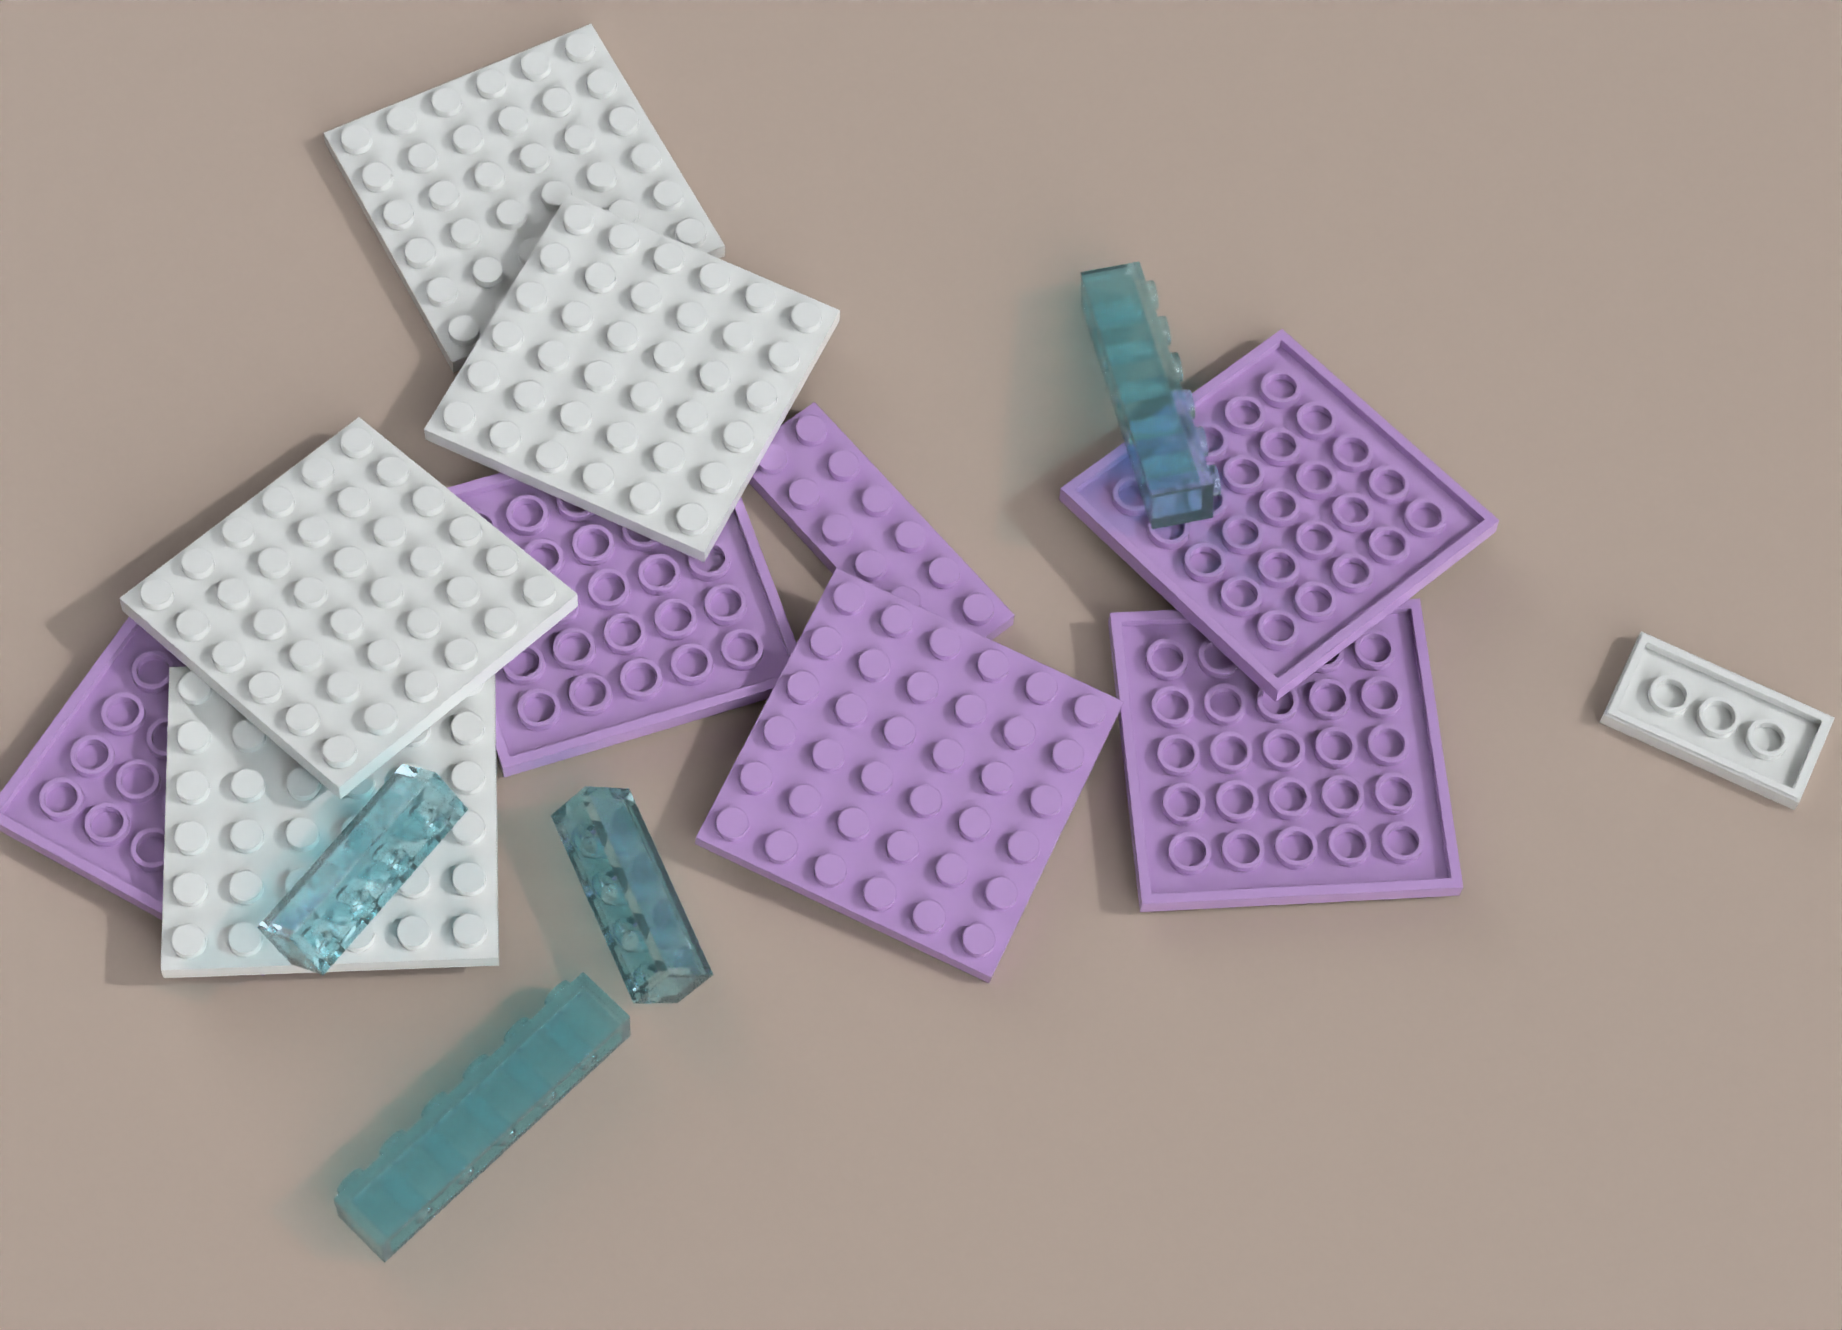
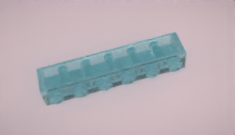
(1148, 395)
(481, 1116)

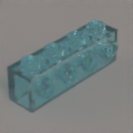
(362, 868)
(631, 895)

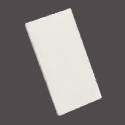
(1717, 720)

